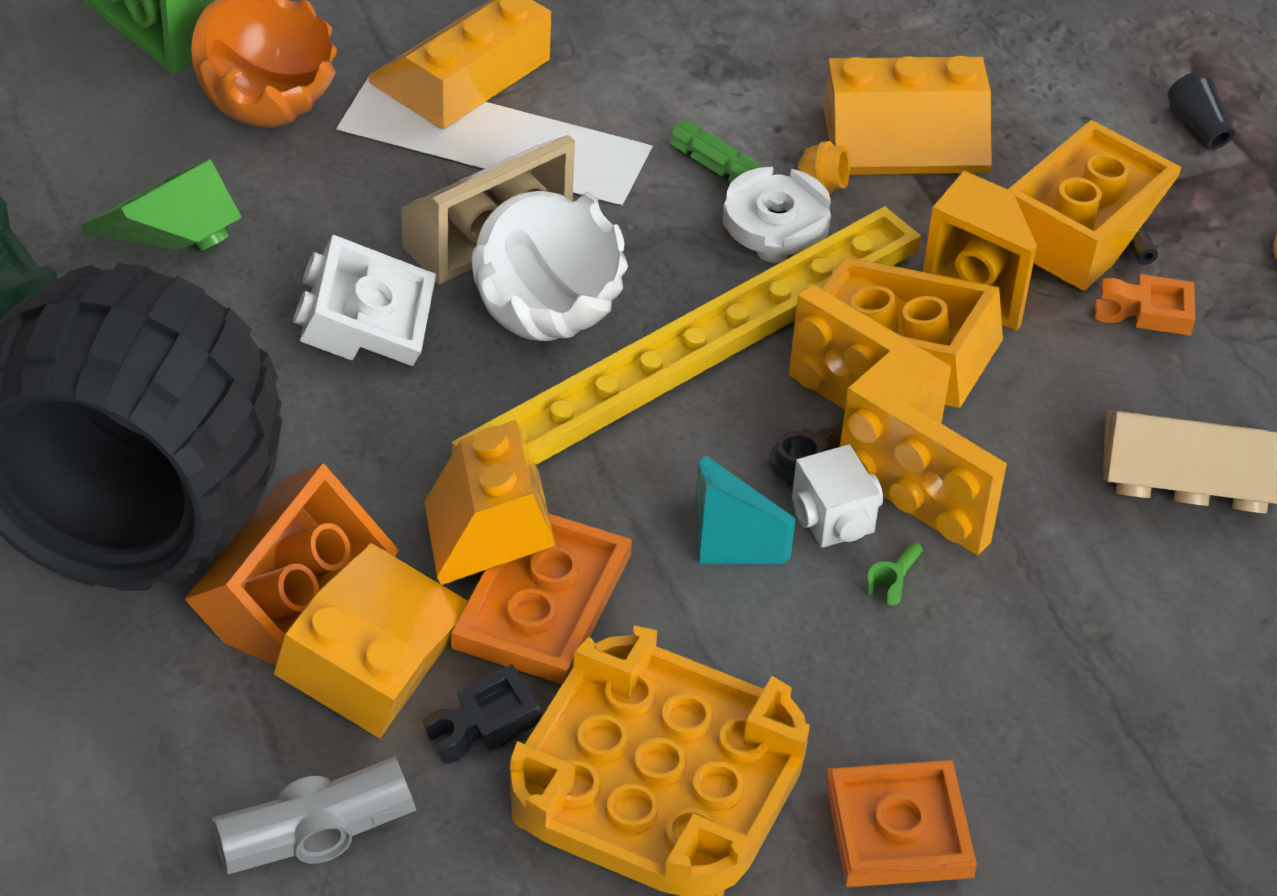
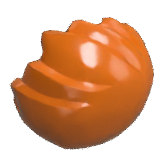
(262, 59)

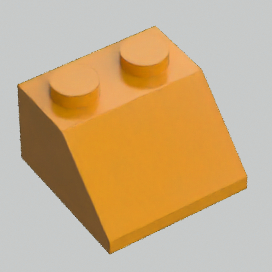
(983, 239)
(487, 505)

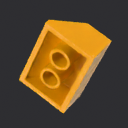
(469, 60)
(910, 114)

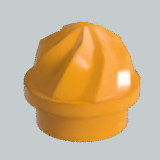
(827, 164)

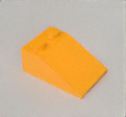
(1091, 201)
(938, 313)
(369, 638)

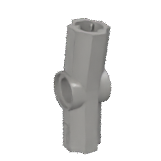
(312, 818)

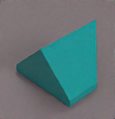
(737, 521)

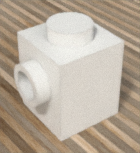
(836, 496)

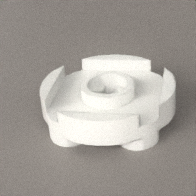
(772, 233)

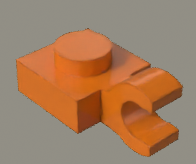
(1155, 301)

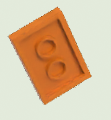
(543, 603)

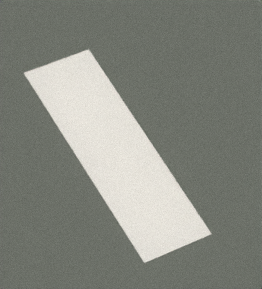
(491, 133)

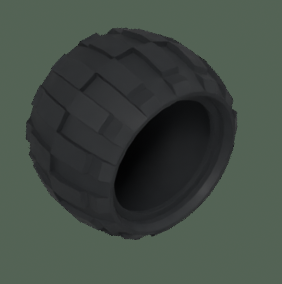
(131, 427)

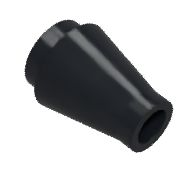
(1200, 108)

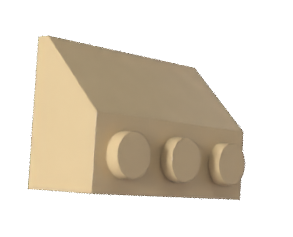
(446, 224)
(1191, 459)

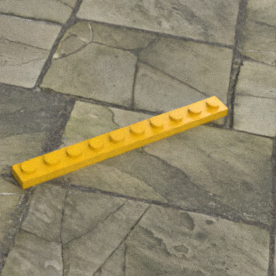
(698, 338)

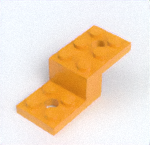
(895, 417)

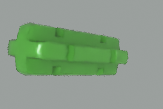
(710, 150)

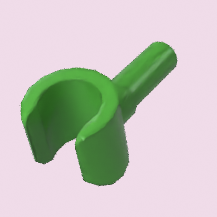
(893, 573)

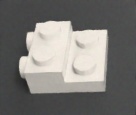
(364, 302)

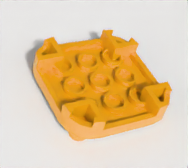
(659, 766)

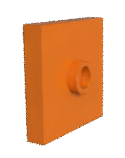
(900, 823)

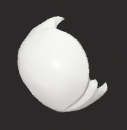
(548, 264)

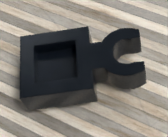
(489, 710)

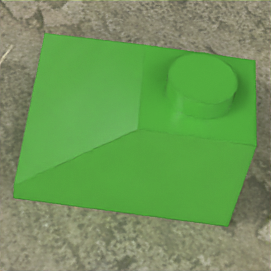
(173, 212)

